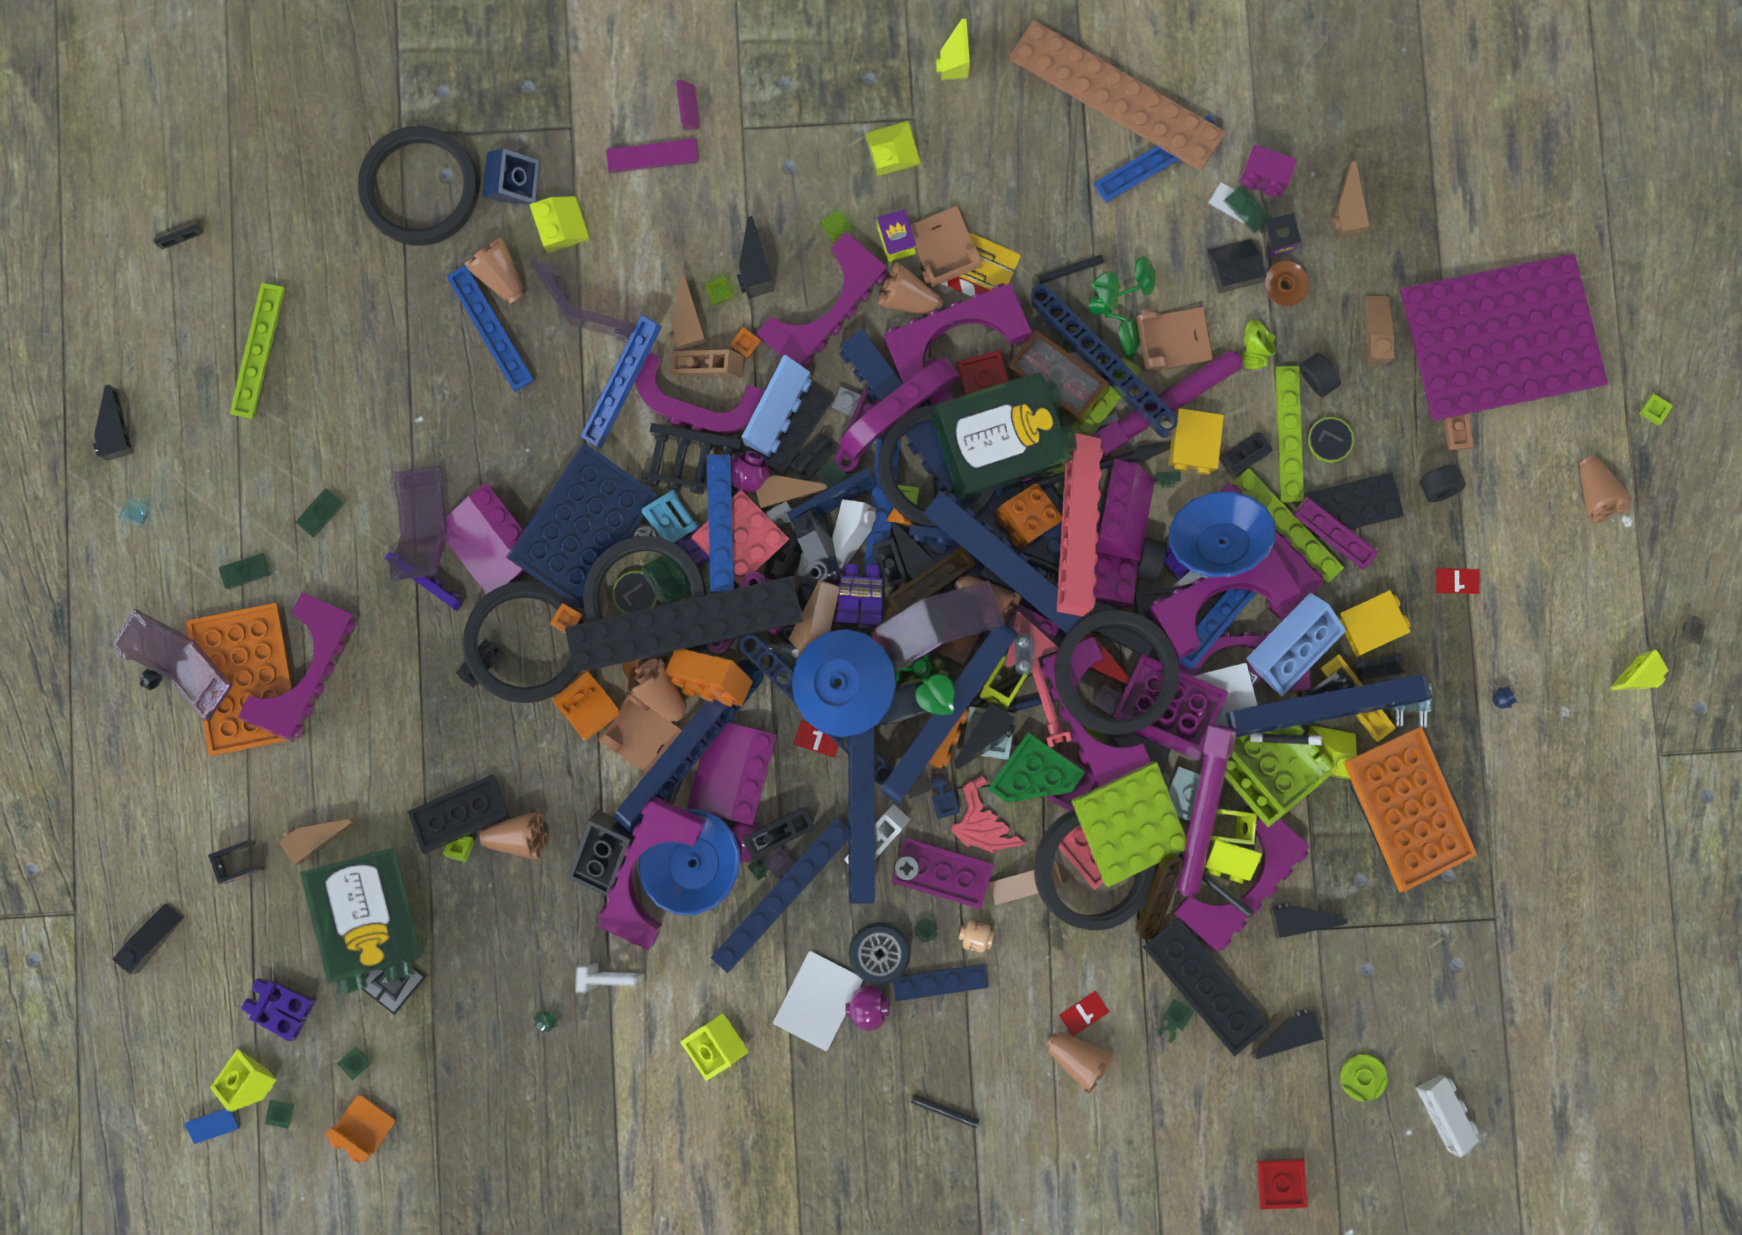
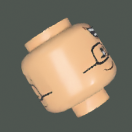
(976, 936)

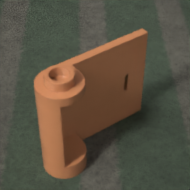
(944, 247)
(1171, 339)
(639, 734)

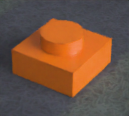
(745, 343)
(565, 618)

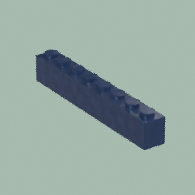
(881, 382)
(999, 558)
(781, 896)

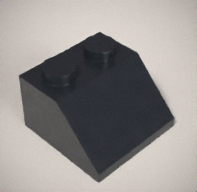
(1236, 265)

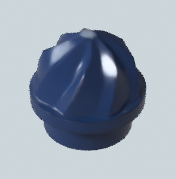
(1504, 698)

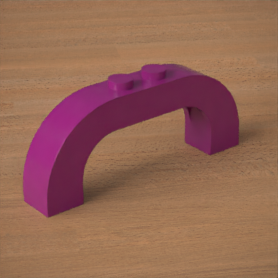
(697, 418)
(868, 428)

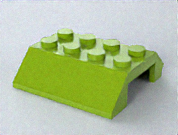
(1275, 774)

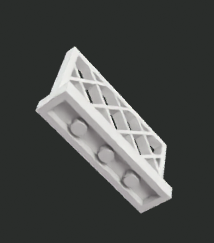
(589, 977)

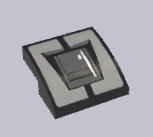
(395, 993)

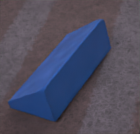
(212, 1125)

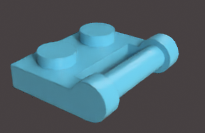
(665, 522)

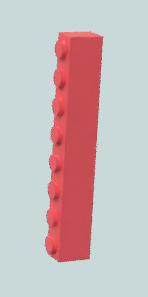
(1079, 527)

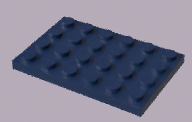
(578, 521)

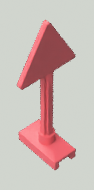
(1042, 646)

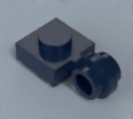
(944, 803)

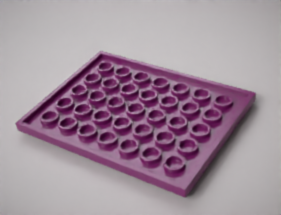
(1503, 337)

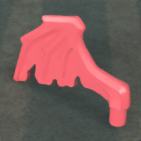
(980, 827)

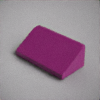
(687, 105)

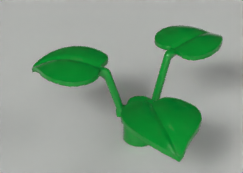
(1108, 288)
(937, 692)

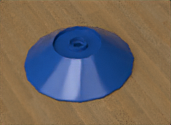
(1219, 519)
(865, 686)
(687, 890)

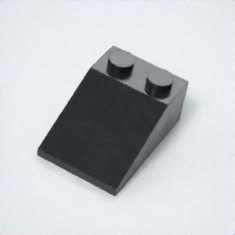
(754, 272)
(600, 853)

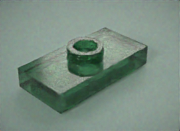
(1247, 208)
(319, 512)
(244, 571)

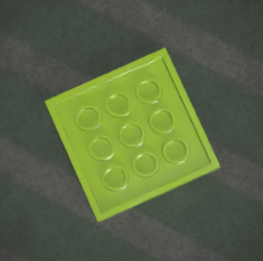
(1130, 823)

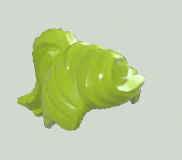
(1258, 345)

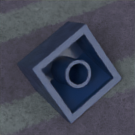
(510, 177)

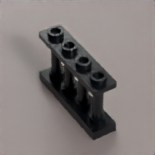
(684, 438)

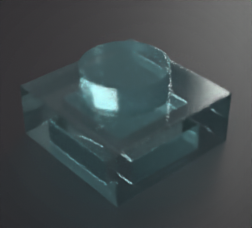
(134, 513)

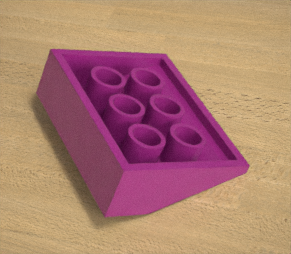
(482, 535)
(1187, 717)
(733, 773)

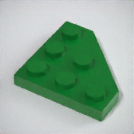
(1035, 773)

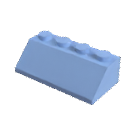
(776, 407)
(1296, 643)

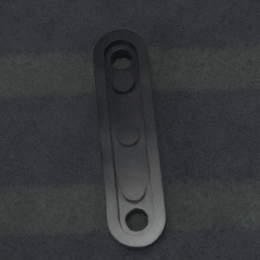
(807, 587)

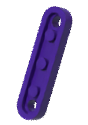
(435, 587)

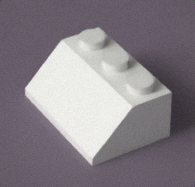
(1448, 1115)

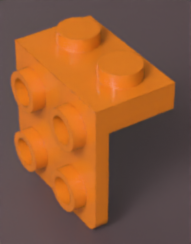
(1027, 516)
(586, 706)
(361, 1129)

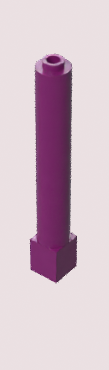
(1175, 397)
(1217, 750)

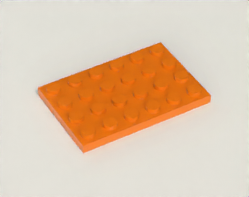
(254, 657)
(1410, 809)

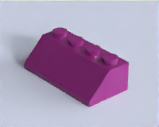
(1125, 510)

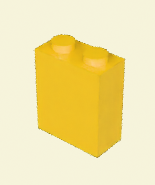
(1196, 441)
(1374, 623)

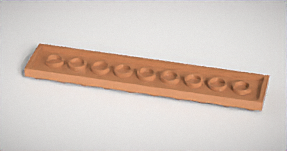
(1117, 95)

